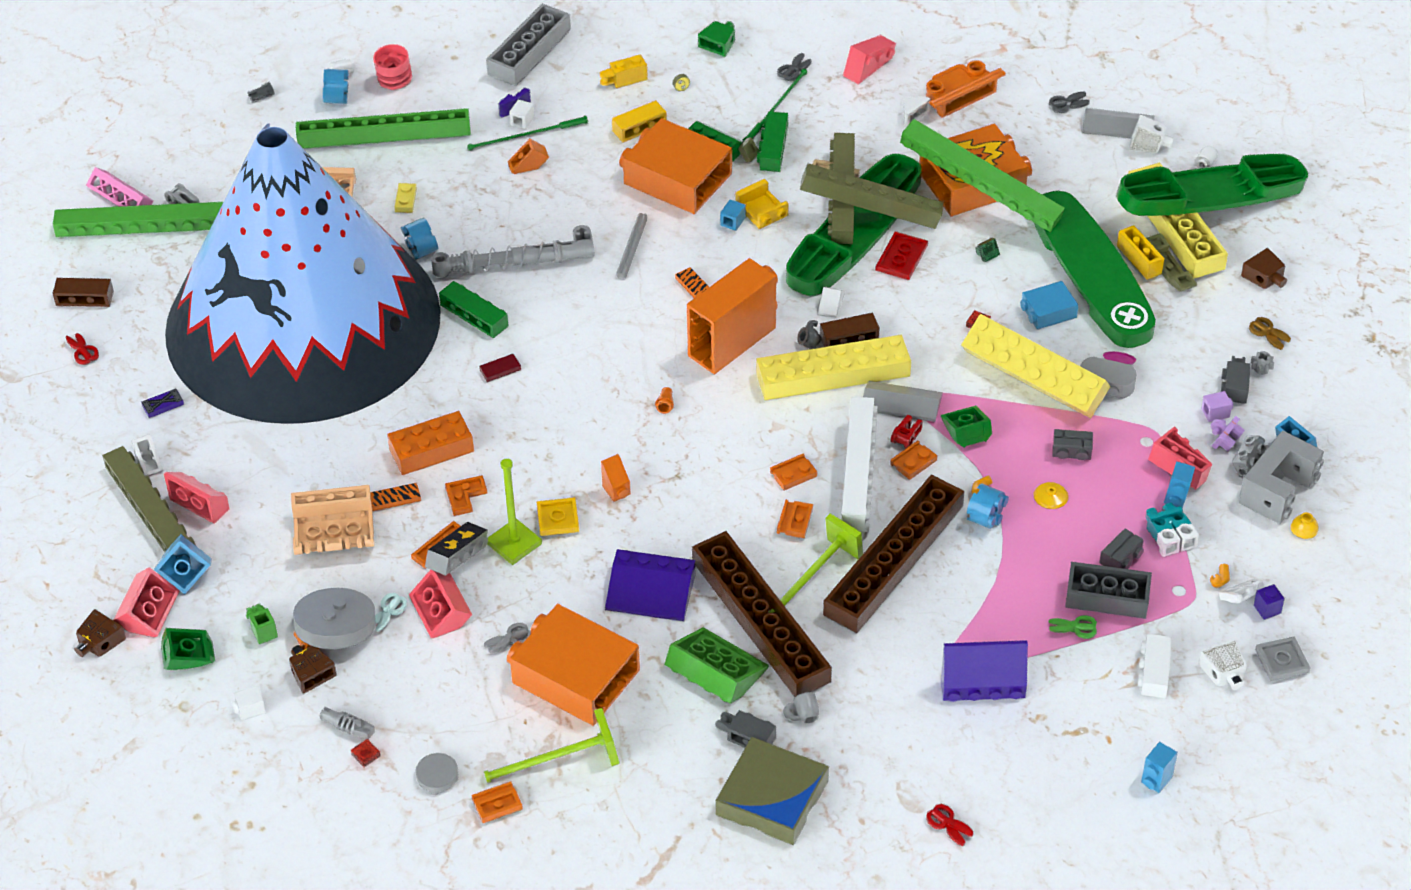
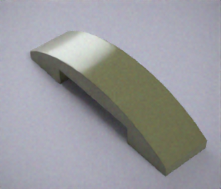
(1171, 269)

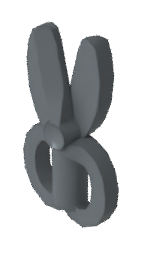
(796, 66)
(1071, 101)

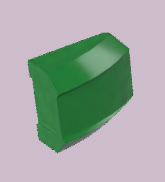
(968, 426)
(186, 648)

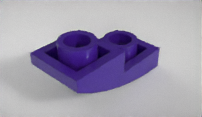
(509, 101)

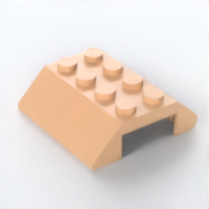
(332, 519)

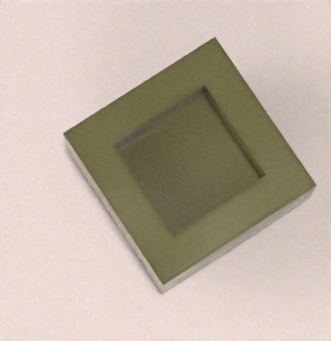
(748, 150)

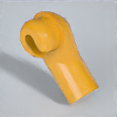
(985, 480)
(1222, 578)

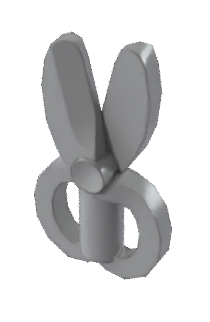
(501, 642)

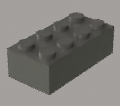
(1108, 590)

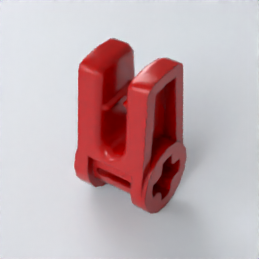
(904, 434)

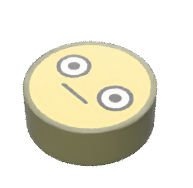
(681, 82)

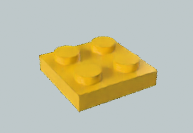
(557, 516)

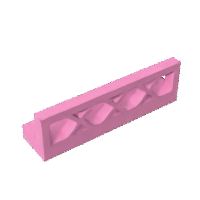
(116, 183)

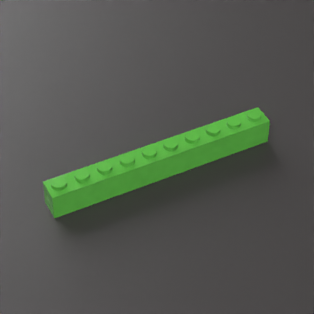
(383, 128)
(982, 175)
(135, 219)

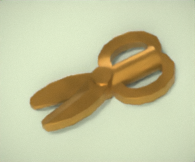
(1272, 334)

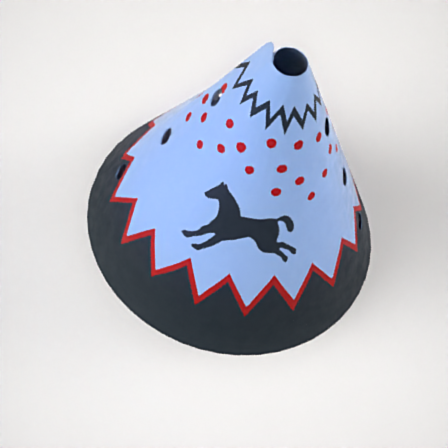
(272, 302)

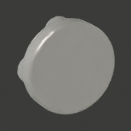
(436, 772)

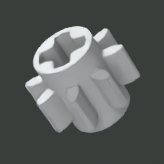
(1262, 362)

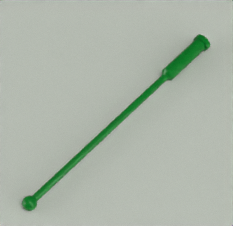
(565, 124)
(758, 126)

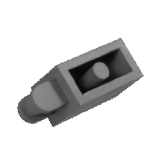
(1236, 379)
(745, 726)

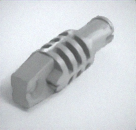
(348, 723)

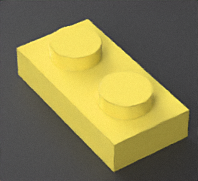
(405, 197)

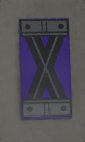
(162, 403)

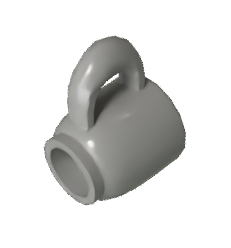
(806, 708)

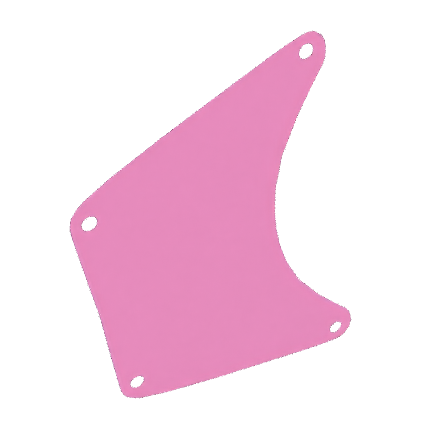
(1042, 542)

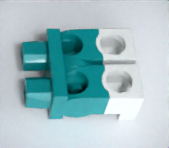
(1171, 529)

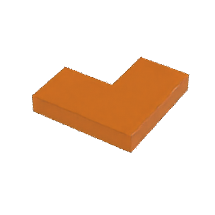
(461, 491)

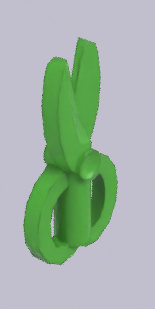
(1074, 626)

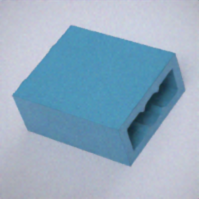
(1049, 305)

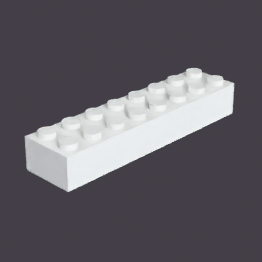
(858, 464)

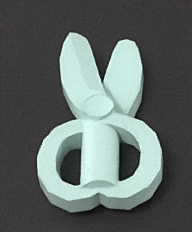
(383, 617)

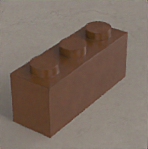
(83, 292)
(849, 330)

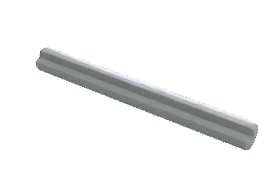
(632, 245)

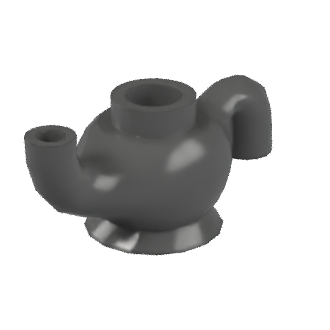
(809, 335)

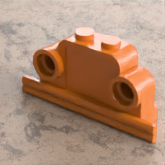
(961, 86)

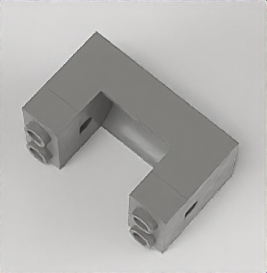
(1263, 484)

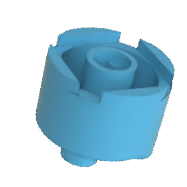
(335, 86)
(419, 238)
(987, 506)

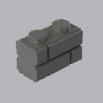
(1072, 444)
(1122, 550)

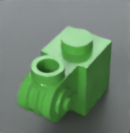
(261, 623)

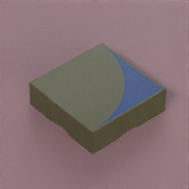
(772, 790)

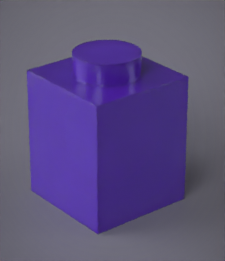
(1269, 601)

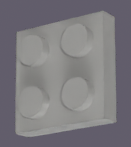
(1282, 658)

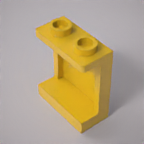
(761, 204)

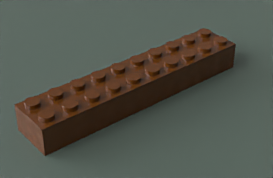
(893, 553)
(749, 601)

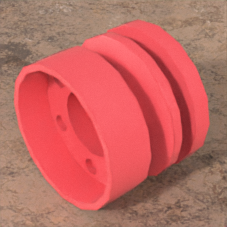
(392, 66)

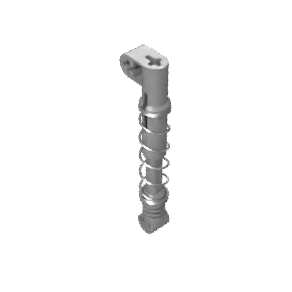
(556, 251)

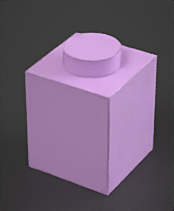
(1217, 406)

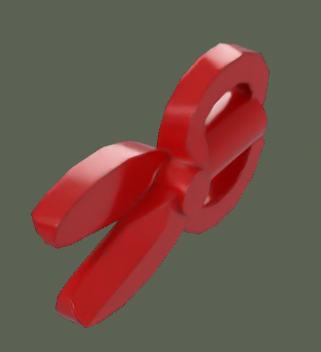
(82, 349)
(952, 825)

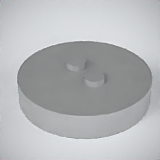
(334, 618)

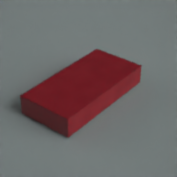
(500, 367)

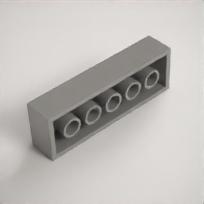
(528, 44)

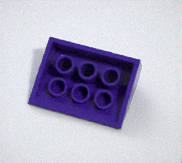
(650, 585)
(984, 670)

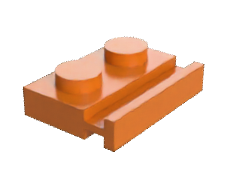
(913, 460)
(793, 472)
(795, 518)
(497, 802)

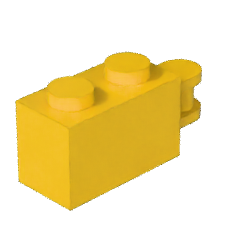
(625, 72)

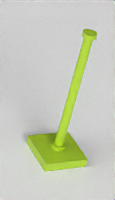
(841, 536)
(514, 538)
(602, 738)

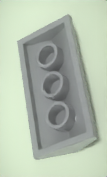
(1110, 122)
(904, 400)

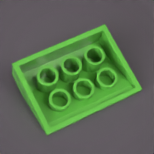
(715, 664)

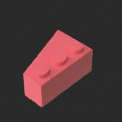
(868, 57)
(1174, 448)

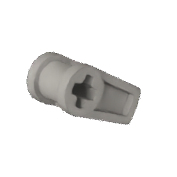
(180, 195)

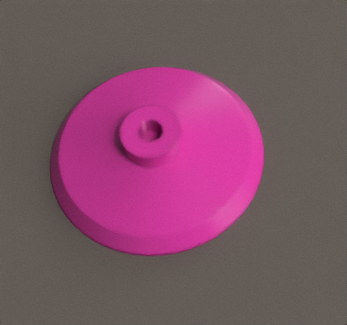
(1119, 357)

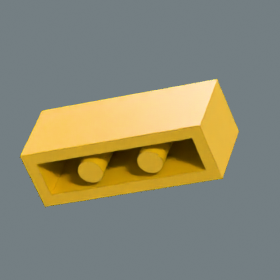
(632, 123)
(1140, 252)

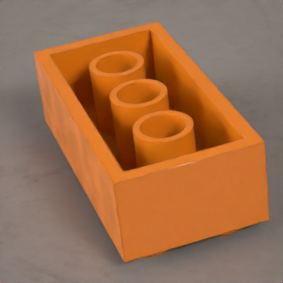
(430, 442)

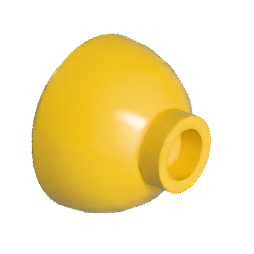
(1304, 526)

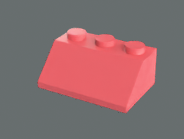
(196, 496)
(146, 604)
(440, 604)

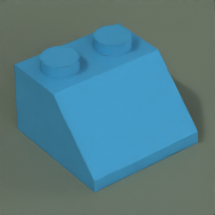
(183, 564)

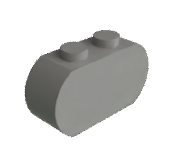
(1118, 375)

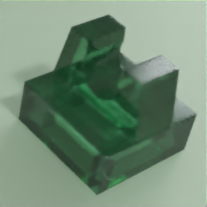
(988, 249)

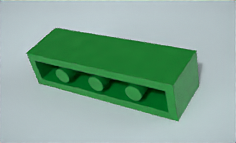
(773, 141)
(473, 309)

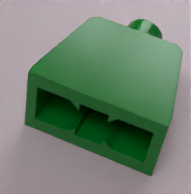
(717, 37)

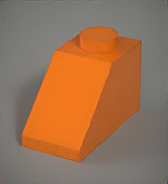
(528, 157)
(614, 478)

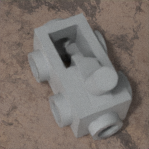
(1248, 453)

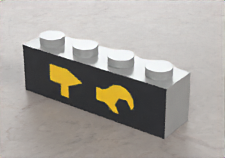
(456, 548)

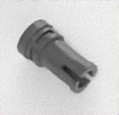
(265, 90)

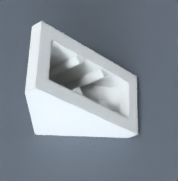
(915, 108)
(830, 302)
(146, 455)

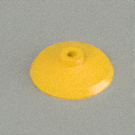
(1051, 495)

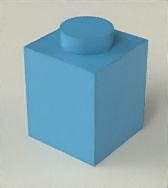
(732, 215)

